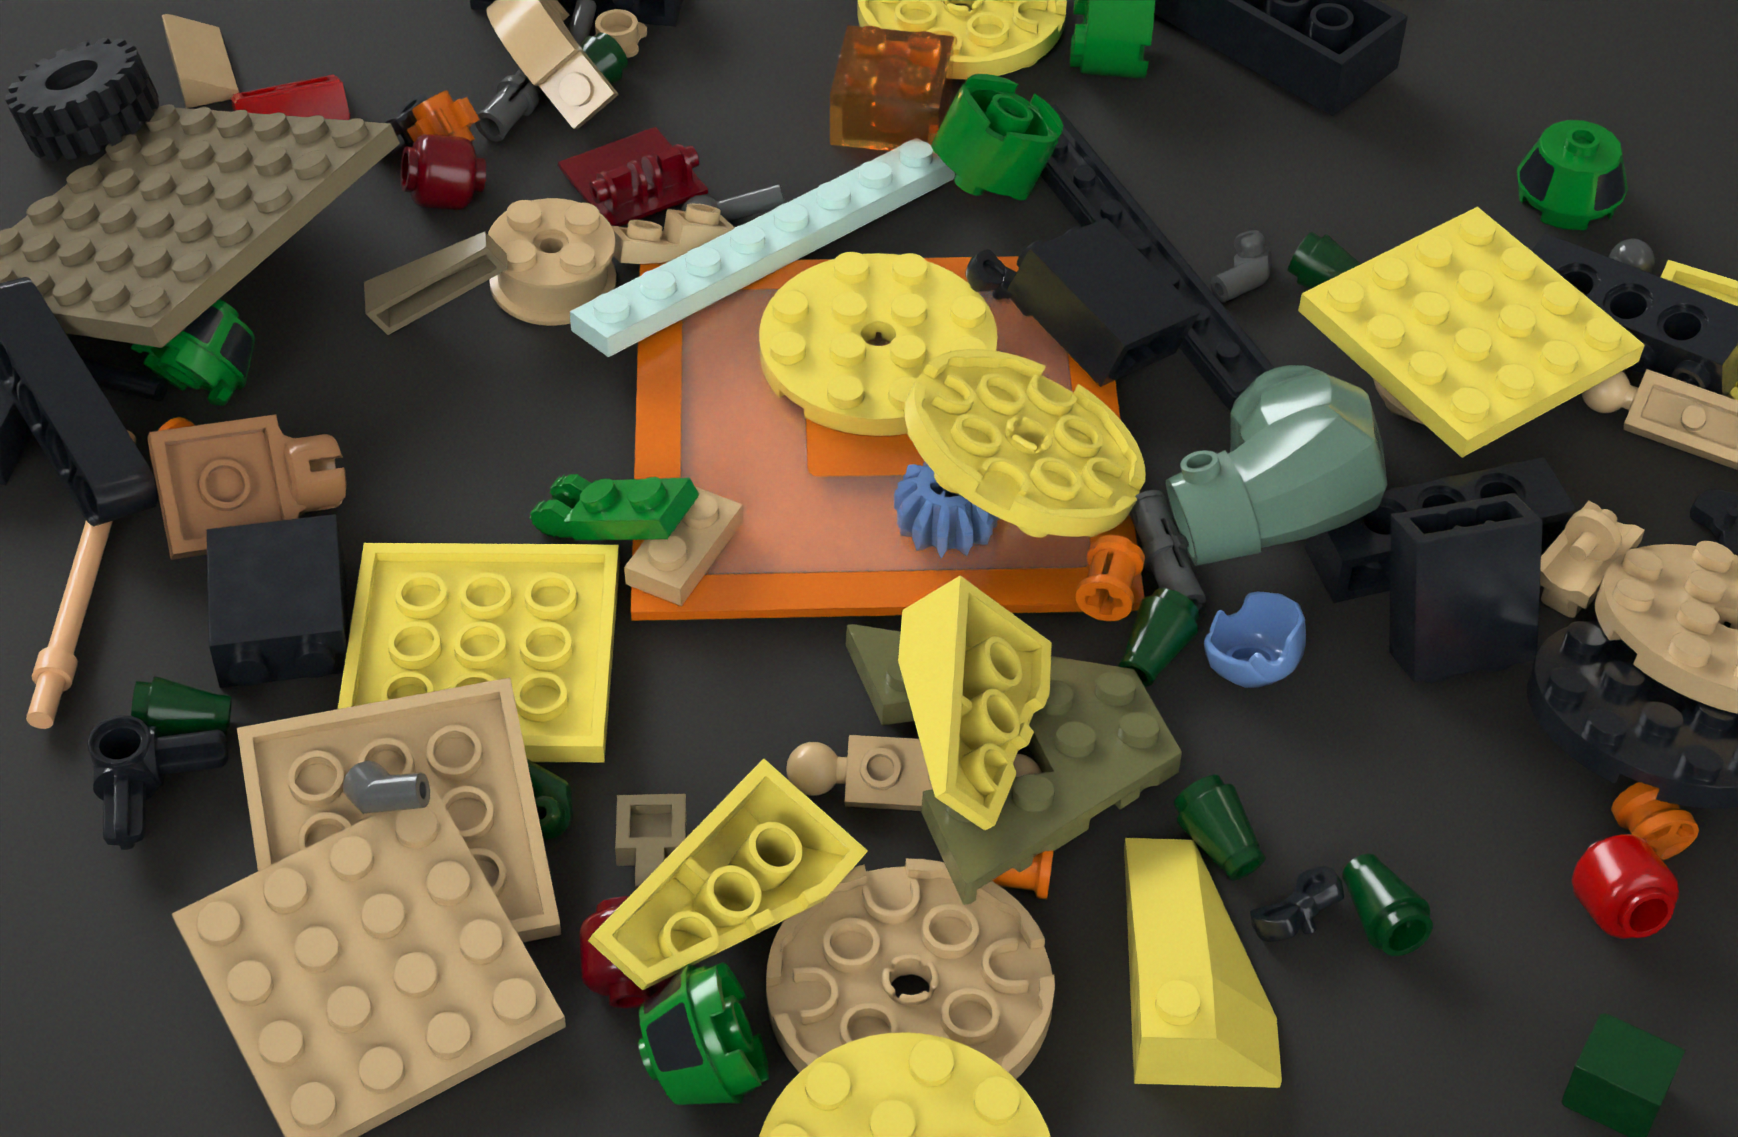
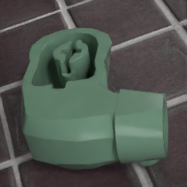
(1296, 467)

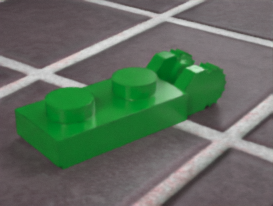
(614, 508)

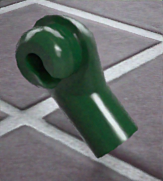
(552, 800)

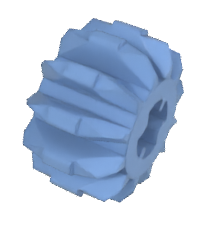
(938, 516)

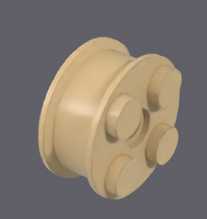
(554, 258)

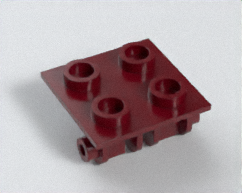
(635, 176)

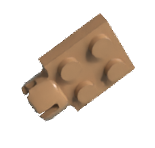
(239, 477)

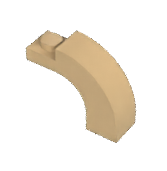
(551, 56)

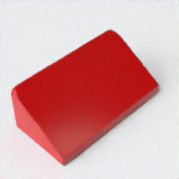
(302, 98)

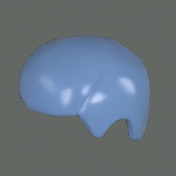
(1258, 641)

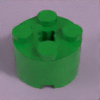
(1112, 37)
(997, 137)

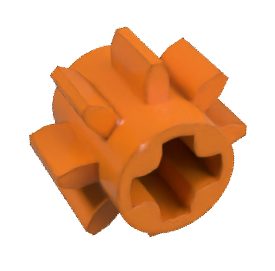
(444, 117)

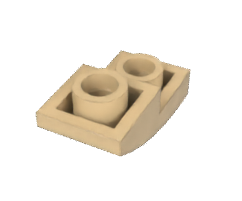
(683, 230)

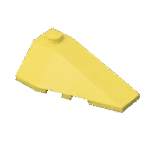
(972, 692)
(732, 877)
(1191, 983)

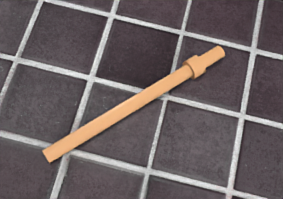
(57, 662)

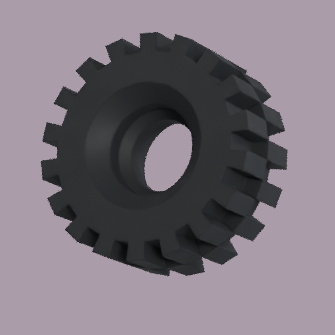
(82, 99)

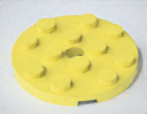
(987, 40)
(820, 327)
(1023, 444)
(904, 1089)

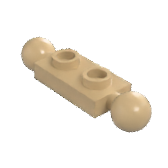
(1673, 414)
(876, 771)

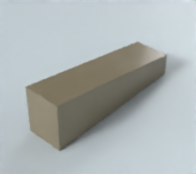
(432, 281)

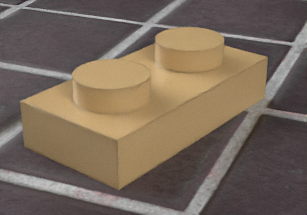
(677, 564)

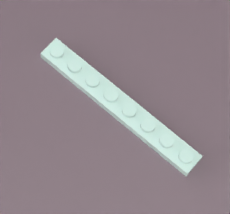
(758, 248)

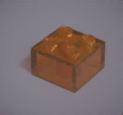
(890, 87)

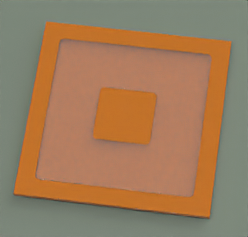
(822, 499)

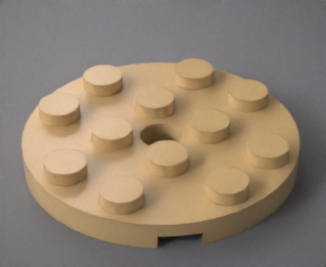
(1672, 613)
(981, 959)

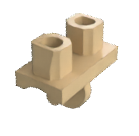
(1581, 555)

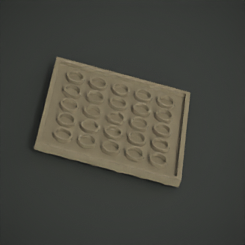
(182, 215)

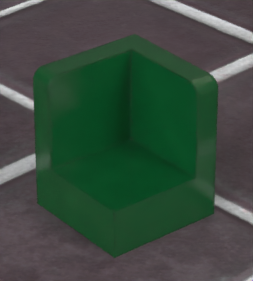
(1622, 1076)

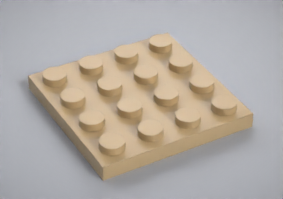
(457, 737)
(368, 973)

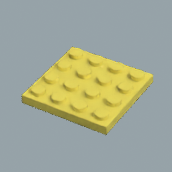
(1470, 330)
(490, 613)

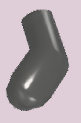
(1249, 270)
(377, 791)

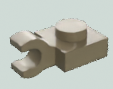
(648, 830)

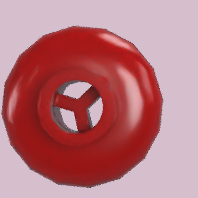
(1625, 887)

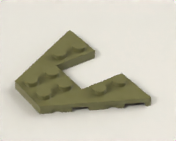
(1092, 741)

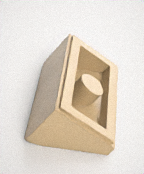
(199, 61)

